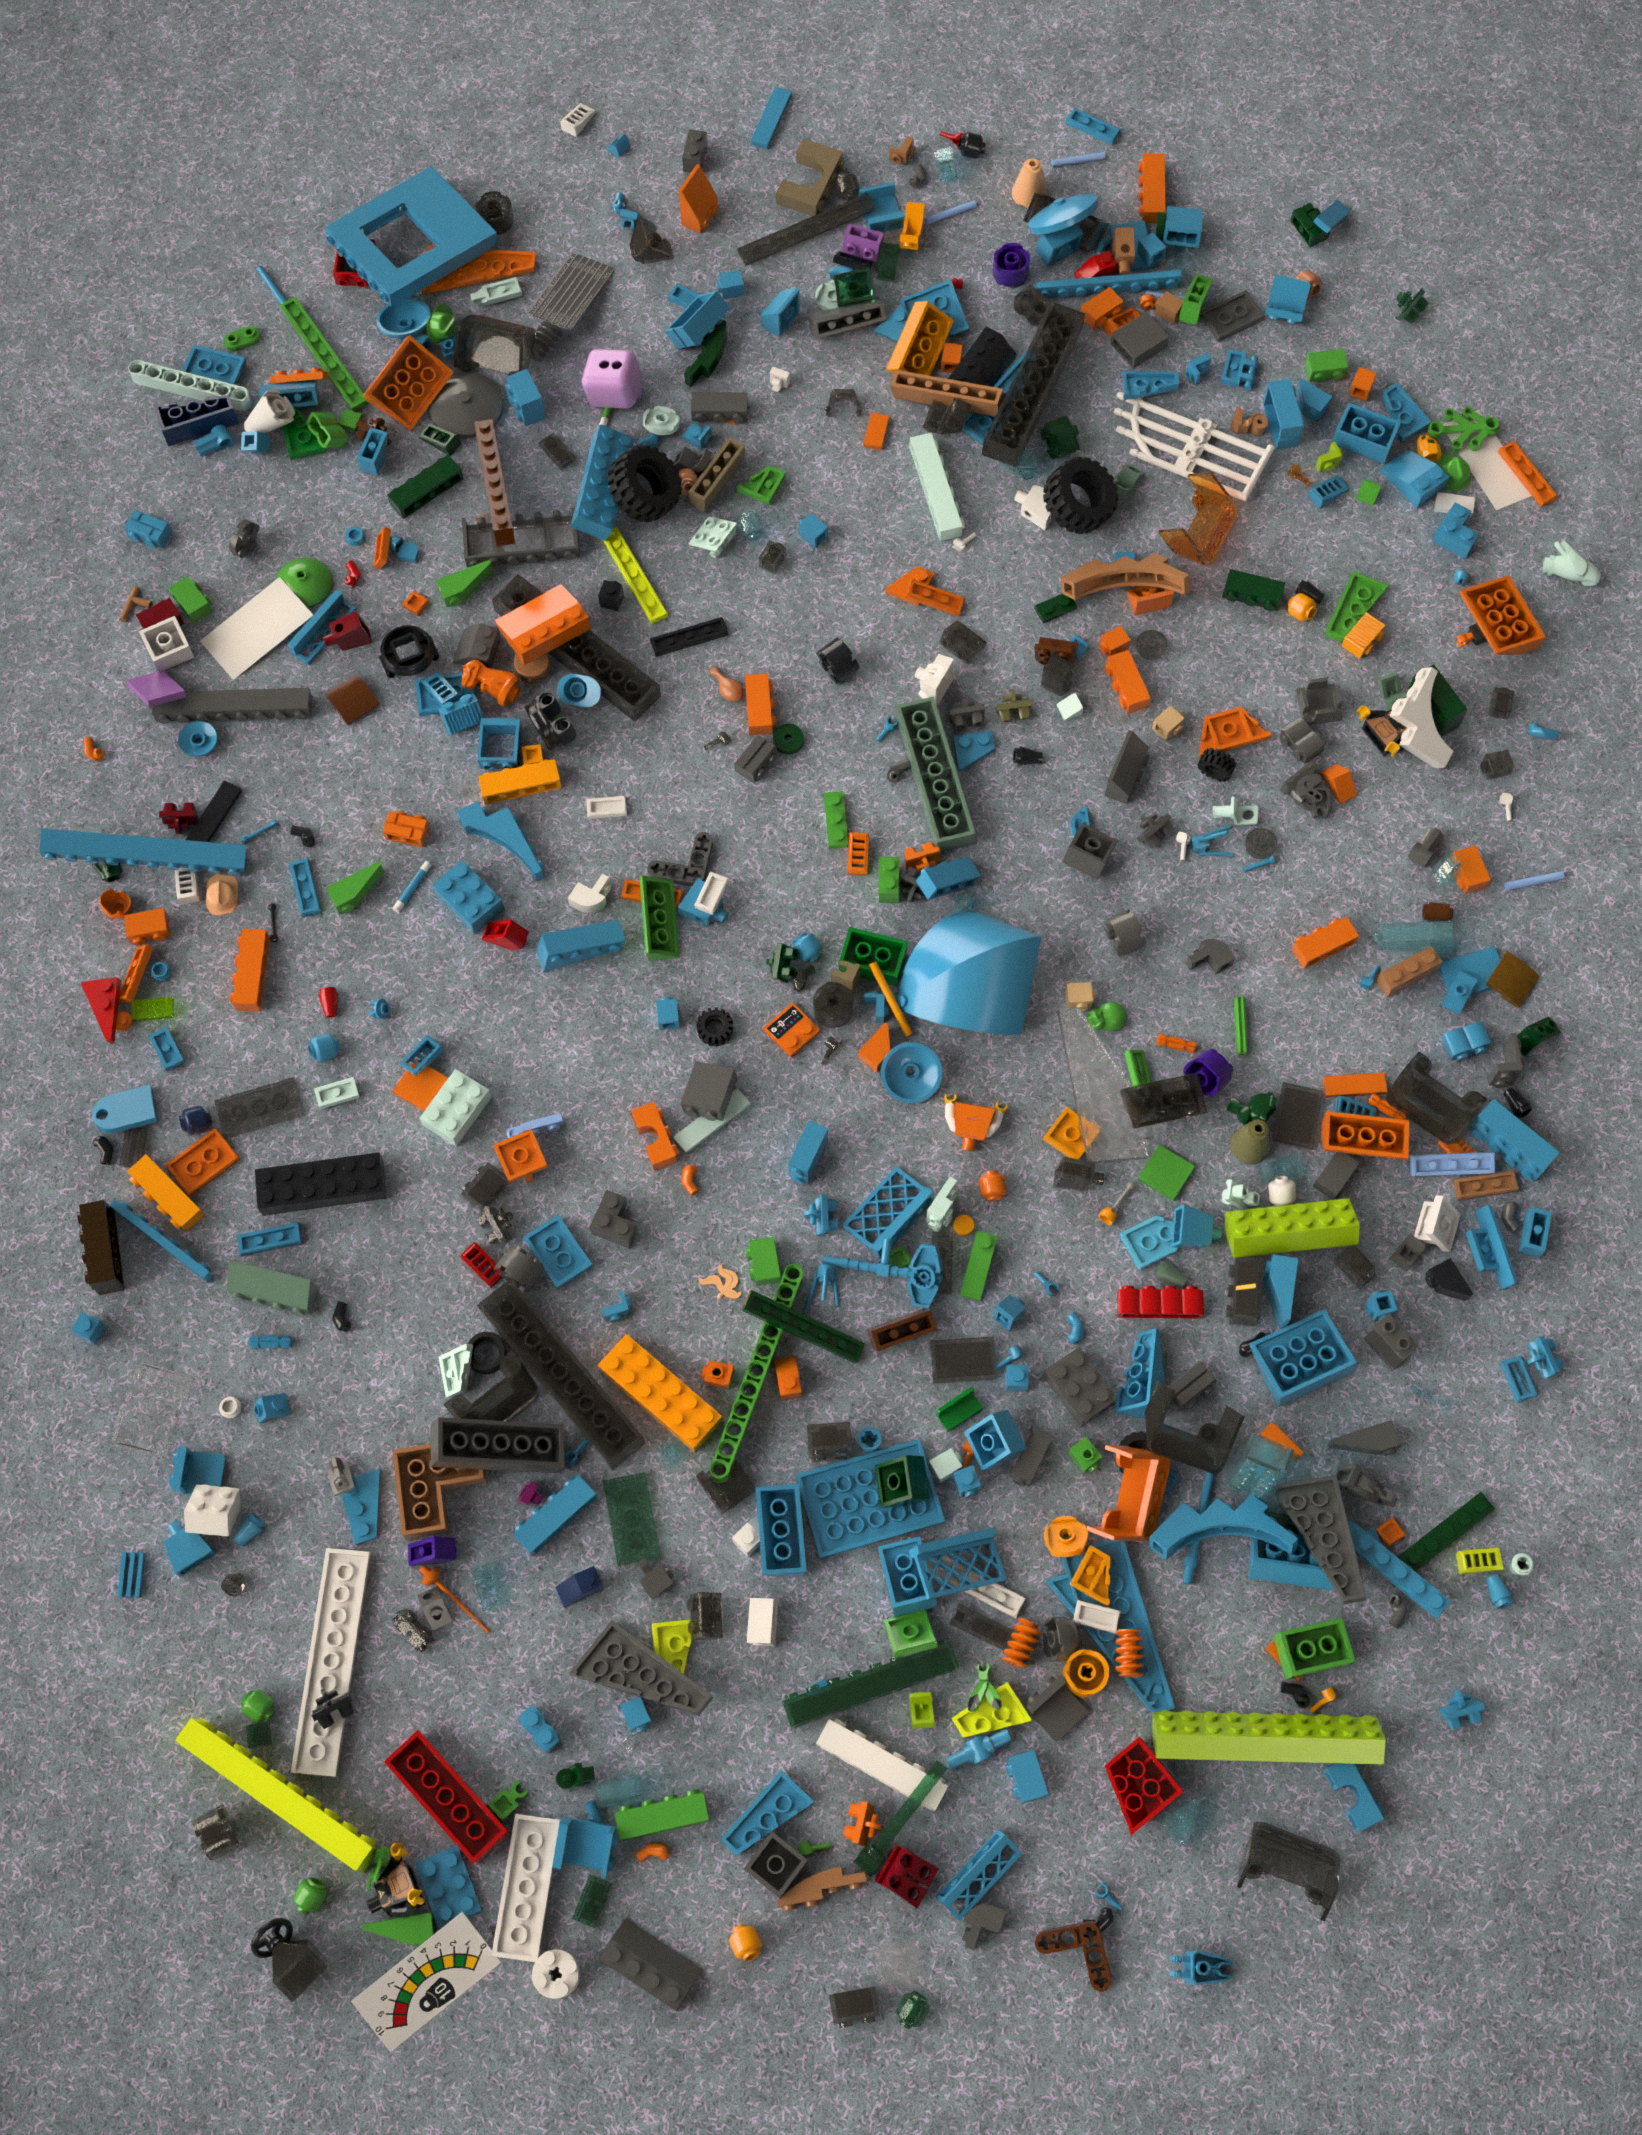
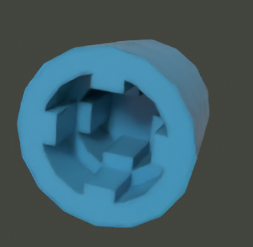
(869, 1440)

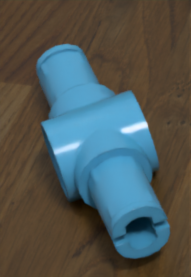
(978, 1749)

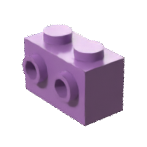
(862, 242)

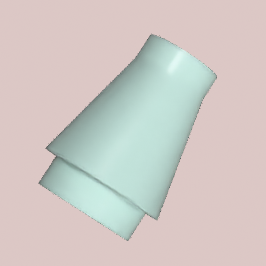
(1524, 1561)

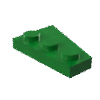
(300, 439)

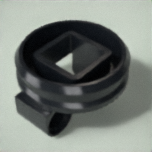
(413, 664)
(554, 733)

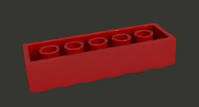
(447, 1797)

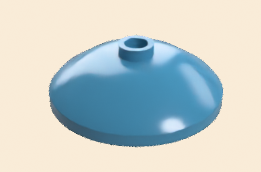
(403, 319)
(914, 1086)

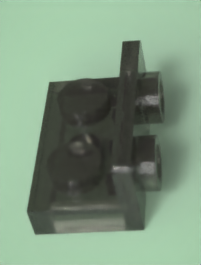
(962, 641)

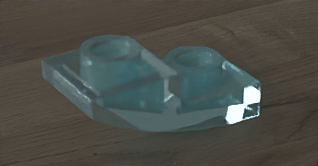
(945, 164)

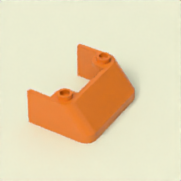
(1138, 1497)

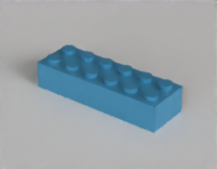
(594, 507)

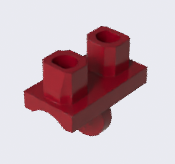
(179, 819)

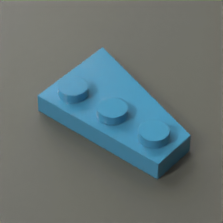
(1146, 383)
(363, 1506)

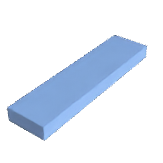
(1452, 1163)

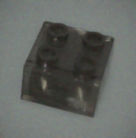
(729, 1493)

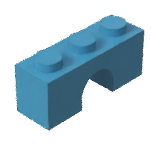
(1366, 1810)

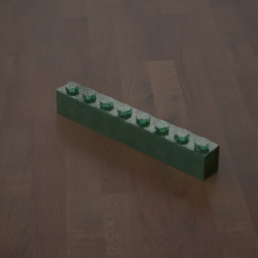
(869, 1685)

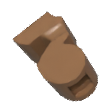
(1255, 424)

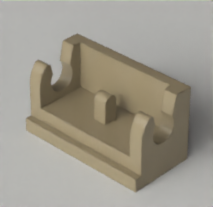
(848, 978)

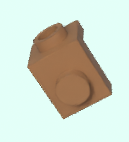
(901, 156)

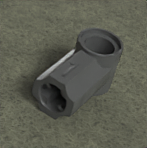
(1424, 849)

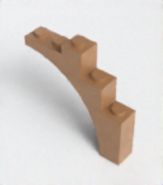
(1123, 572)

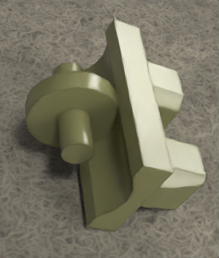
(1022, 706)

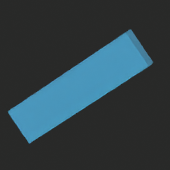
(771, 117)

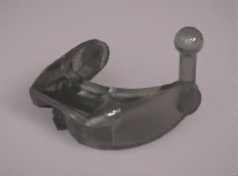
(846, 394)

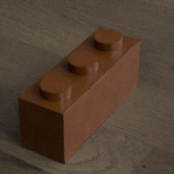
(901, 1329)

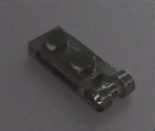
(981, 1627)

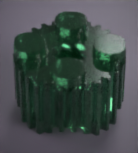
(1060, 437)

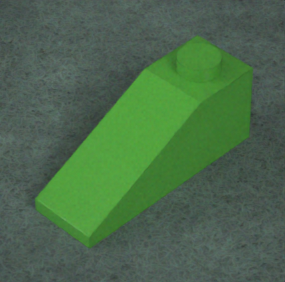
(1195, 299)
(460, 585)
(352, 889)
(978, 1265)
(409, 1930)

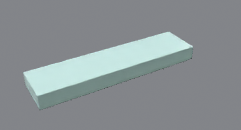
(703, 1128)

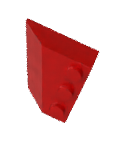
(1141, 1784)

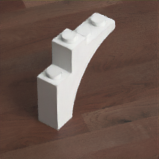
(1416, 714)

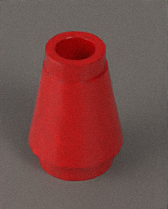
(329, 1001)

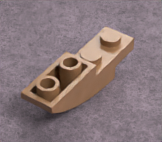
(810, 1889)

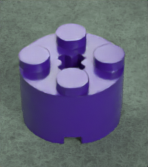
(1011, 265)
(1212, 1070)

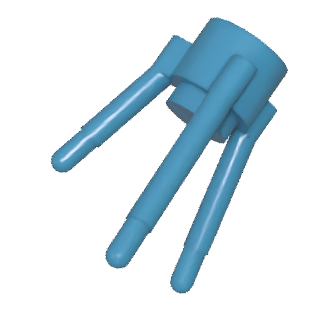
(1201, 842)
(825, 1276)

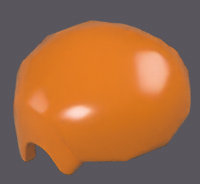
(111, 900)

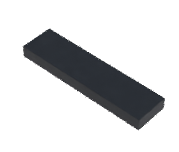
(688, 636)
(215, 813)

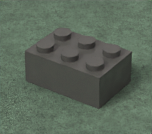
(1079, 1387)

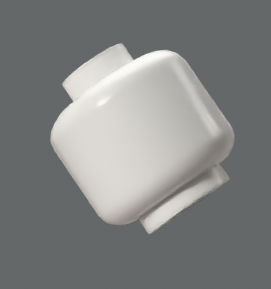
(1282, 1191)

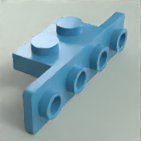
(1490, 1248)

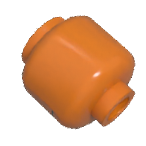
(993, 1186)

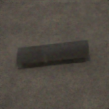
(944, 1241)

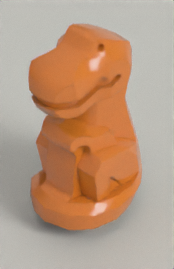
(497, 683)

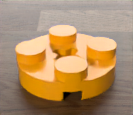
(1066, 1547)

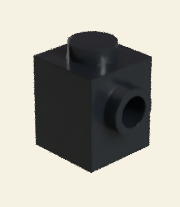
(611, 595)

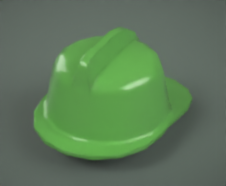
(441, 323)
(1457, 470)

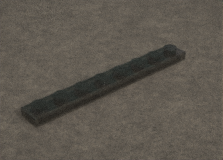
(806, 229)

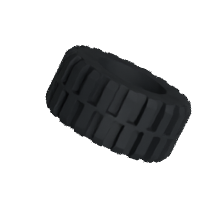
(1094, 481)
(632, 496)

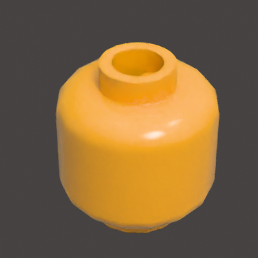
(1302, 607)
(745, 1942)

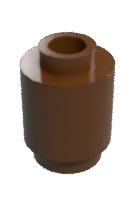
(1437, 912)

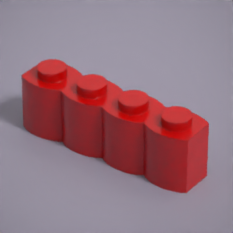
(1160, 1303)

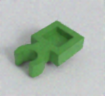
(505, 1803)

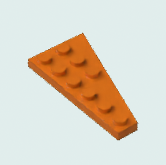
(485, 268)

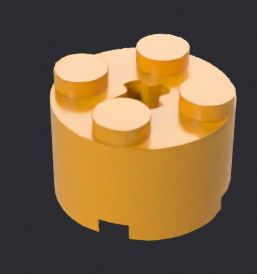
(1087, 1660)

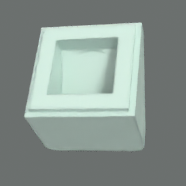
(1070, 707)

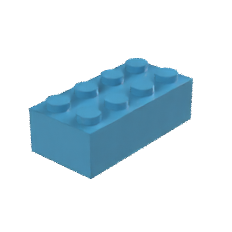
(1513, 1141)

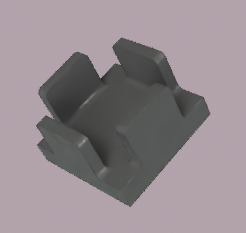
(1319, 702)

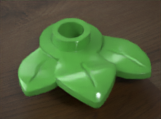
(380, 1858)

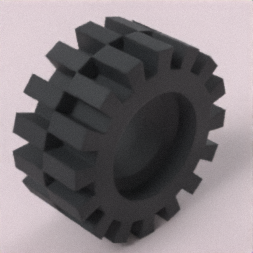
(1216, 764)
(714, 1015)

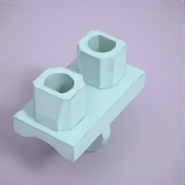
(1239, 1196)

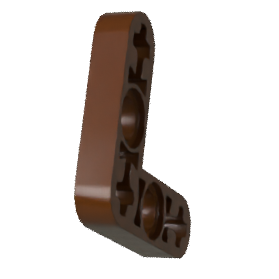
(1080, 1940)

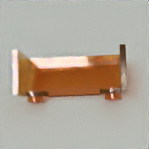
(1210, 524)

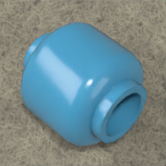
(808, 947)
(323, 1047)

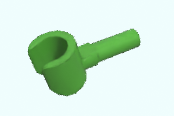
(806, 1849)

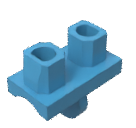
(819, 1215)
(1542, 1357)
(1460, 1706)

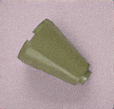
(1251, 1142)

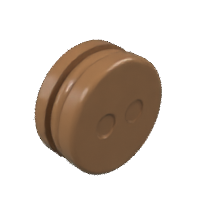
(534, 671)

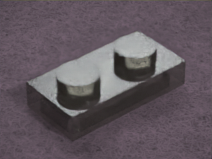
(557, 451)

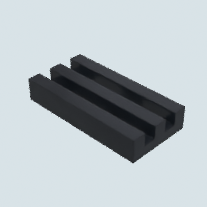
(851, 261)

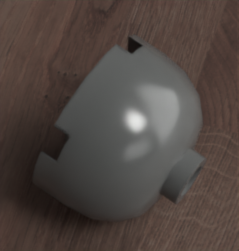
(1062, 1638)

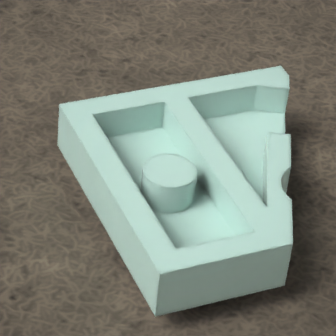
(455, 1370)

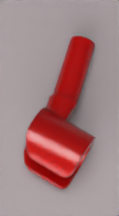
(955, 138)

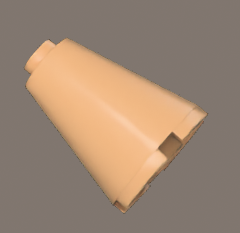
(1028, 182)

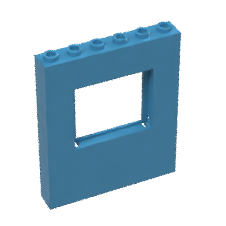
(437, 211)

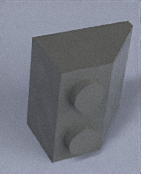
(478, 643)
(1089, 851)

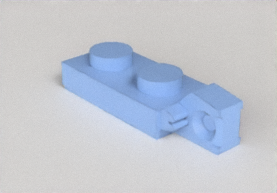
(551, 1123)

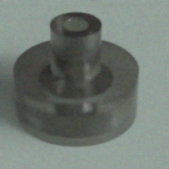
(233, 1584)

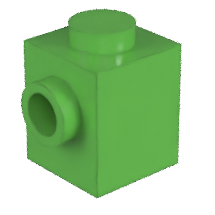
(1085, 1455)

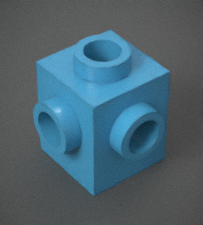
(1384, 1300)

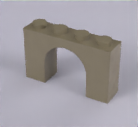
(811, 198)

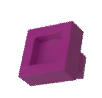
(528, 1494)

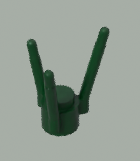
(109, 872)

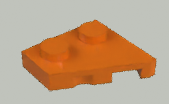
(899, 588)

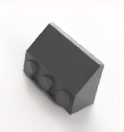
(1127, 769)

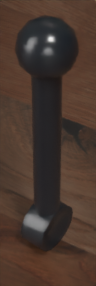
(274, 938)

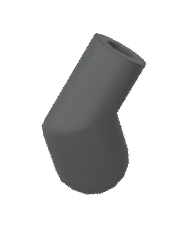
(919, 178)

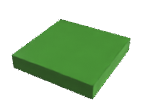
(1166, 1172)
(910, 1633)

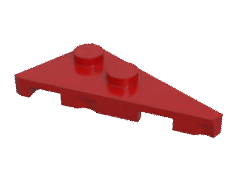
(104, 1001)

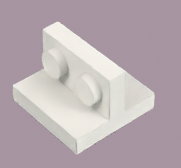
(1438, 1223)

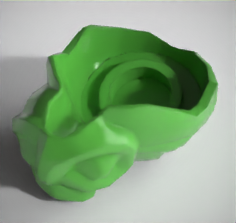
(1108, 1017)

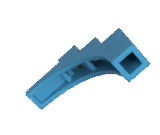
(1220, 1519)

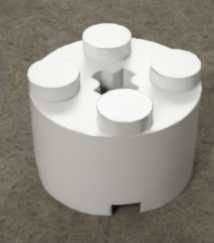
(561, 1986)

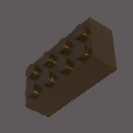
(100, 1247)

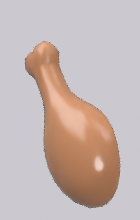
(728, 687)

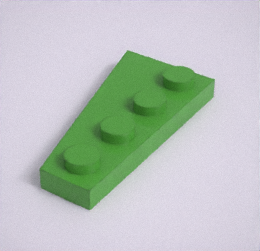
(1355, 601)

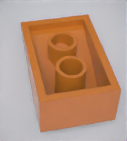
(697, 201)

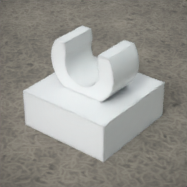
(779, 378)

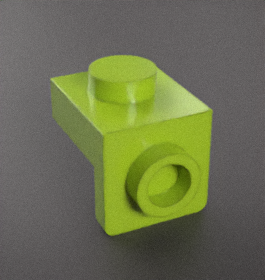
(1331, 460)
(921, 1710)

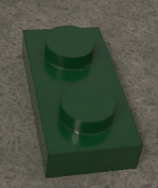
(1055, 607)

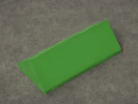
(659, 918)

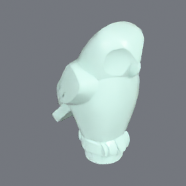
(1571, 565)

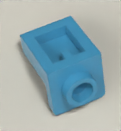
(1196, 367)
(698, 436)

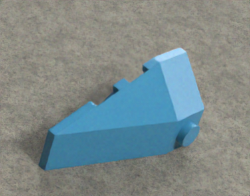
(1141, 1376)

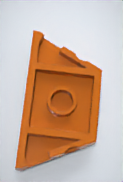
(1231, 730)

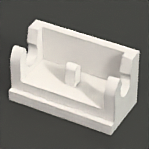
(762, 1621)

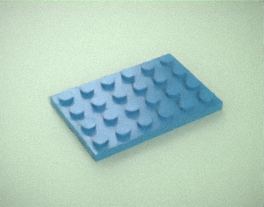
(846, 1506)

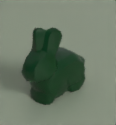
(1259, 1108)

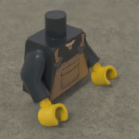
(1382, 730)
(397, 1887)

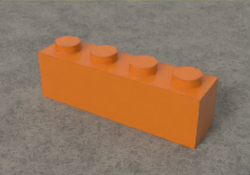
(1153, 186)
(251, 970)

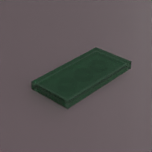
(631, 1519)

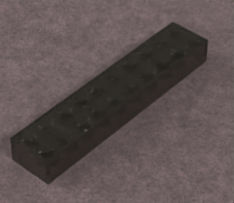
(1033, 384)
(590, 656)
(561, 1374)

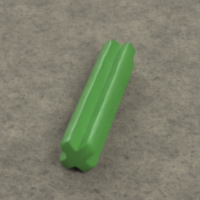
(1241, 1025)

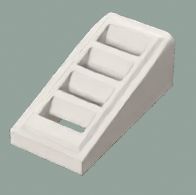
(575, 129)
(190, 897)

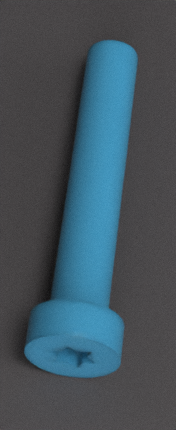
(1271, 860)

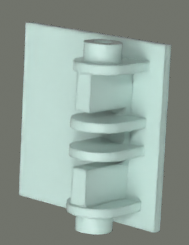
(714, 535)

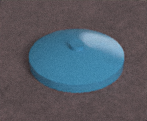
(1063, 213)

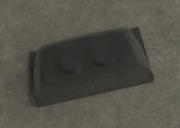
(1164, 1100)

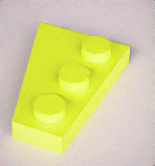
(672, 1642)
(989, 1719)

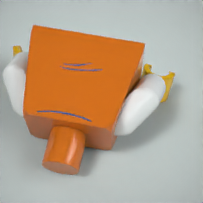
(972, 1120)

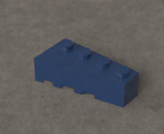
(194, 418)

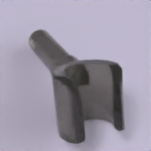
(722, 737)
(832, 1044)

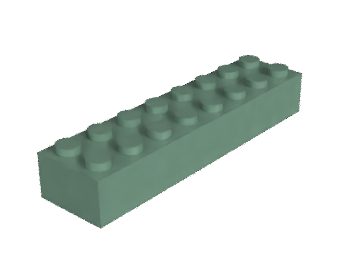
(935, 774)

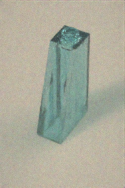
(1416, 937)

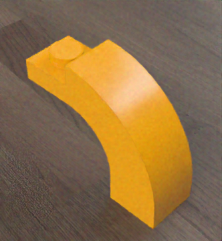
(913, 225)

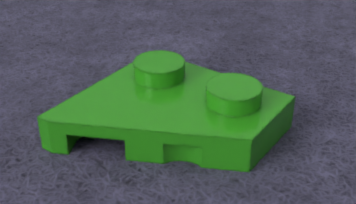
(763, 485)

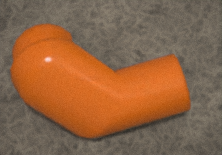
(90, 751)
(687, 1179)
(653, 1849)

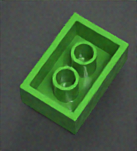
(1314, 1648)

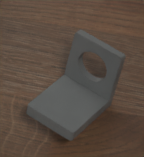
(434, 1608)

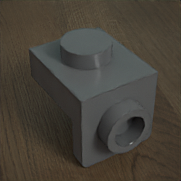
(1408, 1252)

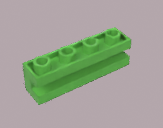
(661, 1816)

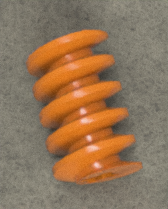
(1021, 1643)
(1129, 1653)

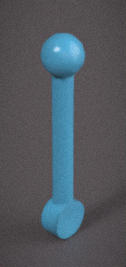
(244, 839)

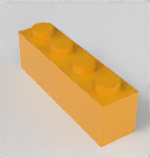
(519, 781)
(165, 1193)

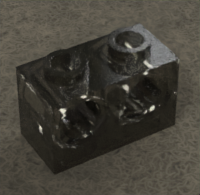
(1031, 305)

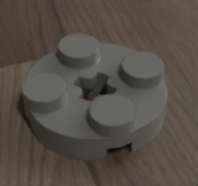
(244, 539)

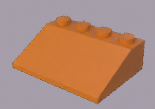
(408, 383)
(1503, 617)
(543, 624)

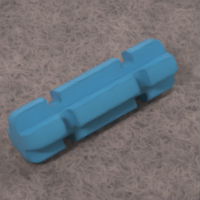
(270, 1341)

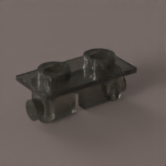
(407, 1622)

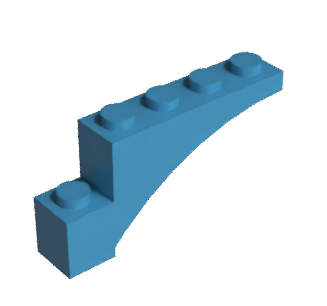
(502, 829)

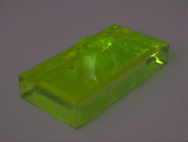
(152, 1009)

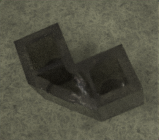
(946, 419)

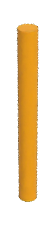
(890, 998)

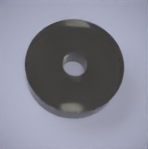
(1147, 651)
(1261, 835)

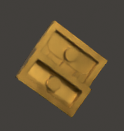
(1512, 979)

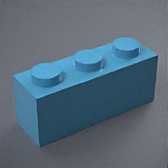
(298, 393)
(948, 878)

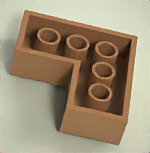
(422, 1490)

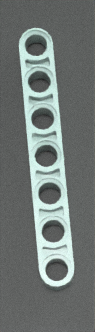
(187, 384)

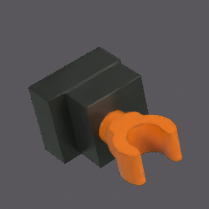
(1474, 633)

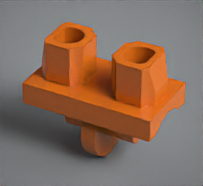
(919, 860)
(865, 1824)

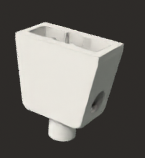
(1034, 506)

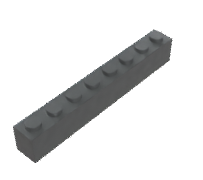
(237, 705)

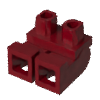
(895, 1875)

